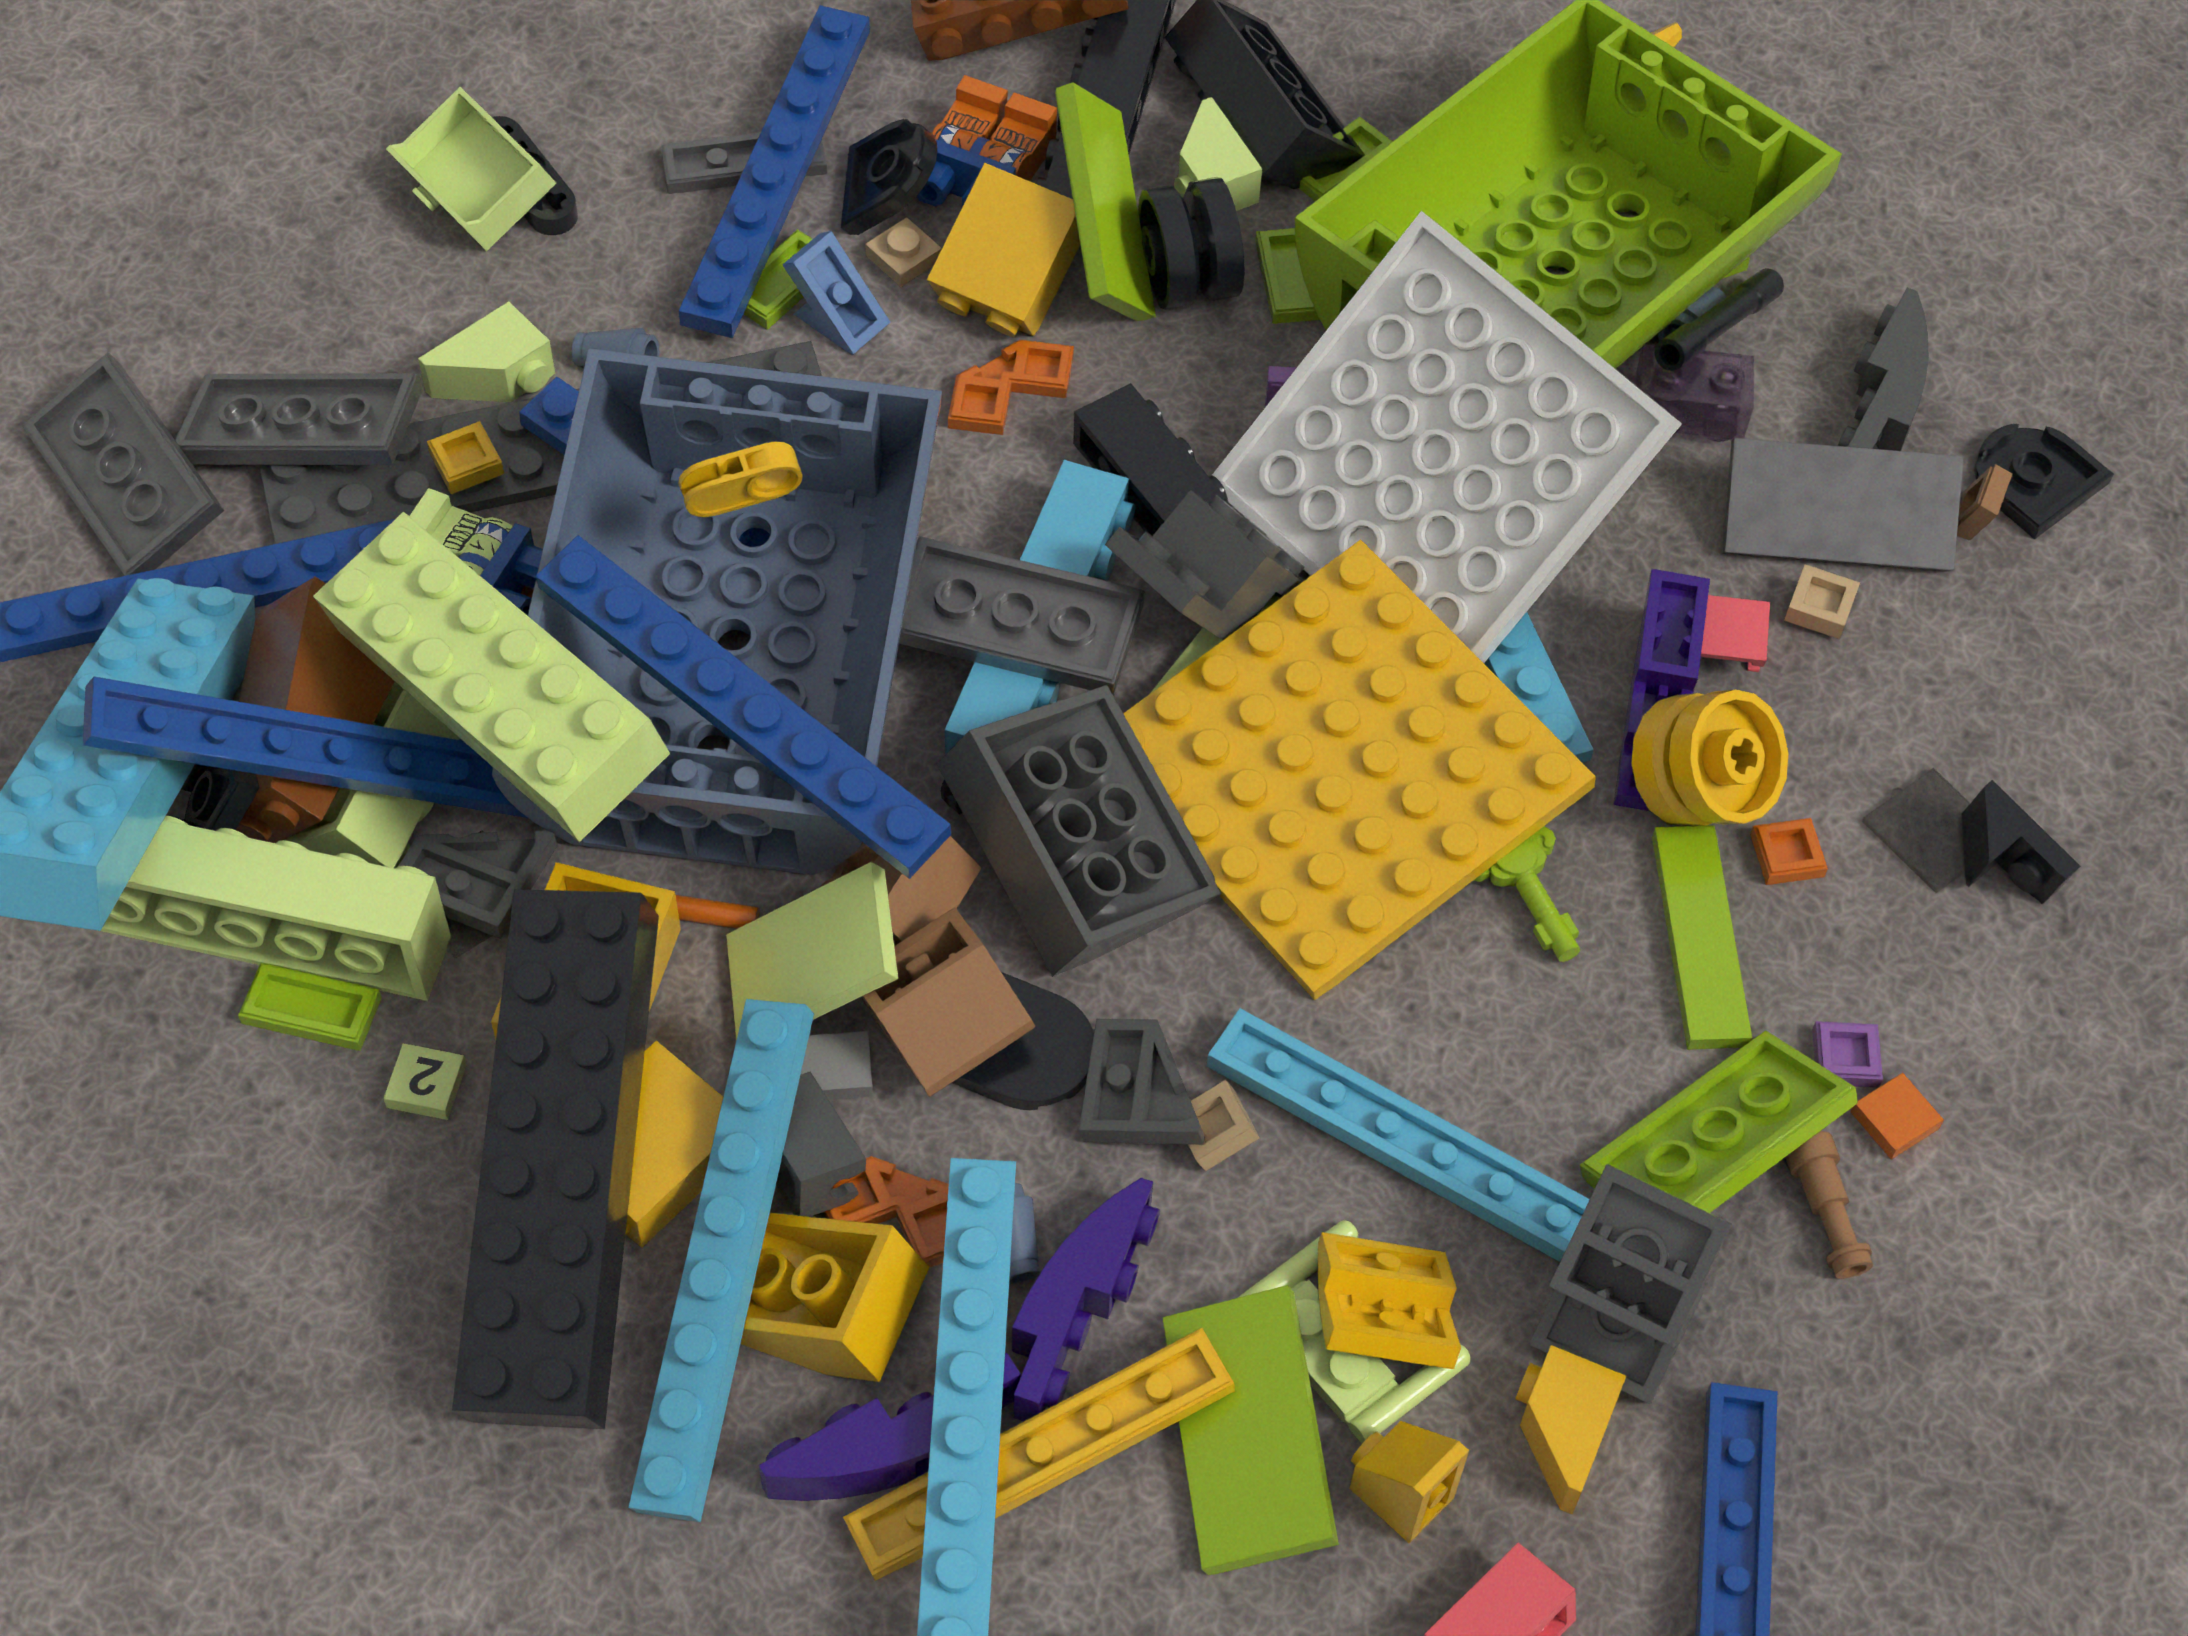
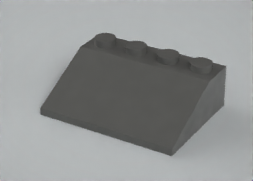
(1077, 827)

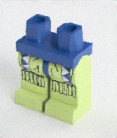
(489, 546)

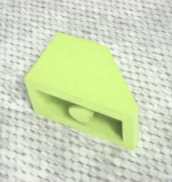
(1218, 151)
(489, 360)

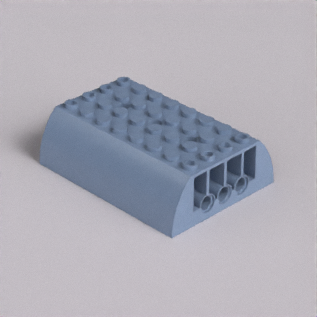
(813, 598)

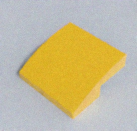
(1386, 1300)

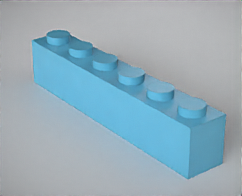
(1068, 536)

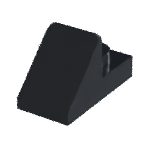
(2005, 834)

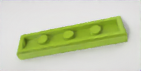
(1701, 937)

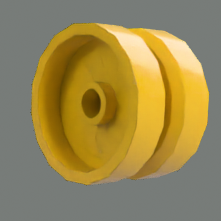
(1710, 758)

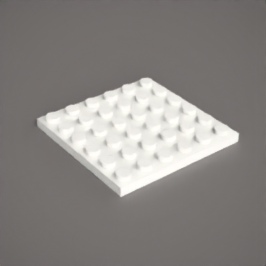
(1446, 438)

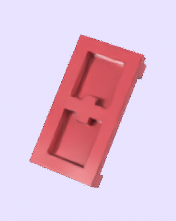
(1736, 630)
(1512, 1600)

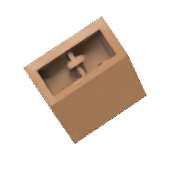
(928, 893)
(947, 1004)

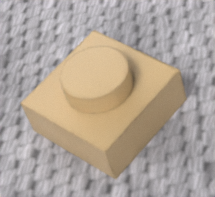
(903, 251)
(1822, 601)
(1223, 1124)

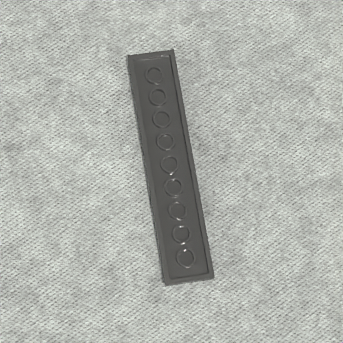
(339, 497)

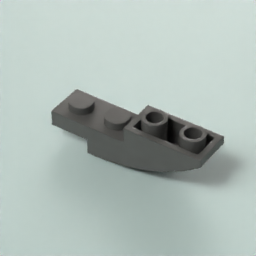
(1891, 377)

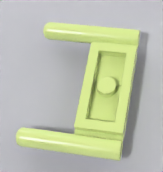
(1352, 1385)

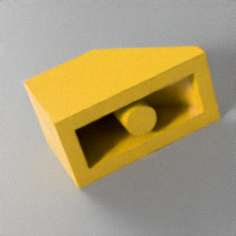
(1567, 1418)
(1408, 1476)

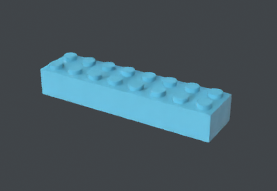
(86, 814)

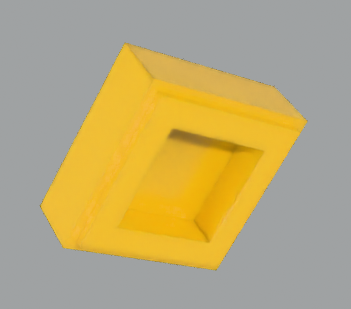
(465, 457)

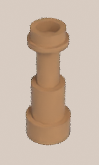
(1817, 1169)

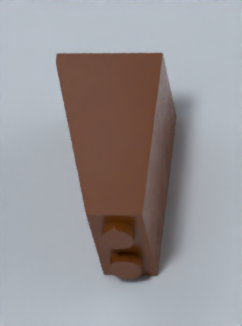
(308, 668)

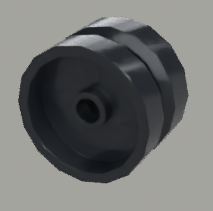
(1192, 242)

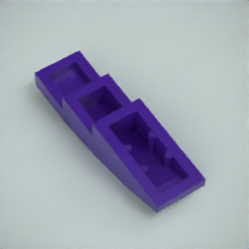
(1664, 660)

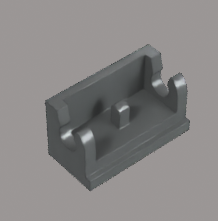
(817, 1154)

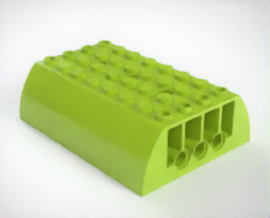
(1544, 155)

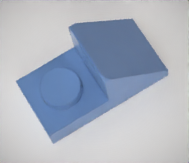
(835, 294)

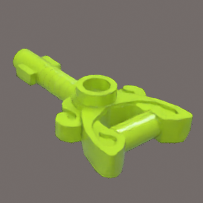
(1521, 870)

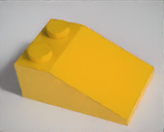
(832, 1294)

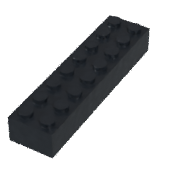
(557, 1160)

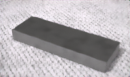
(716, 162)

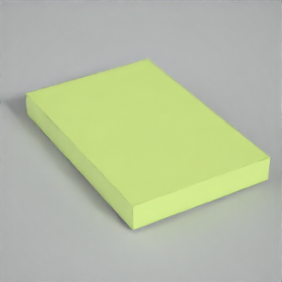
(817, 947)

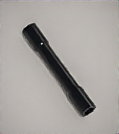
(1693, 337)

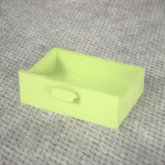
(472, 169)

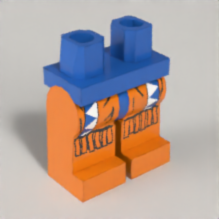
(990, 131)

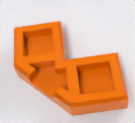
(1025, 366)
(894, 1193)

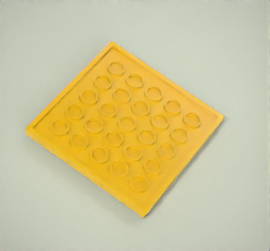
(1349, 766)

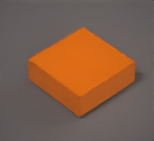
(1788, 851)
(1897, 1116)

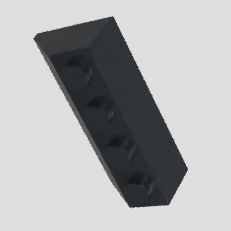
(1261, 93)

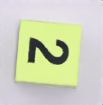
(425, 1081)

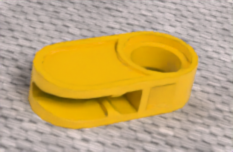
(740, 479)

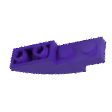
(1079, 1281)
(860, 1450)

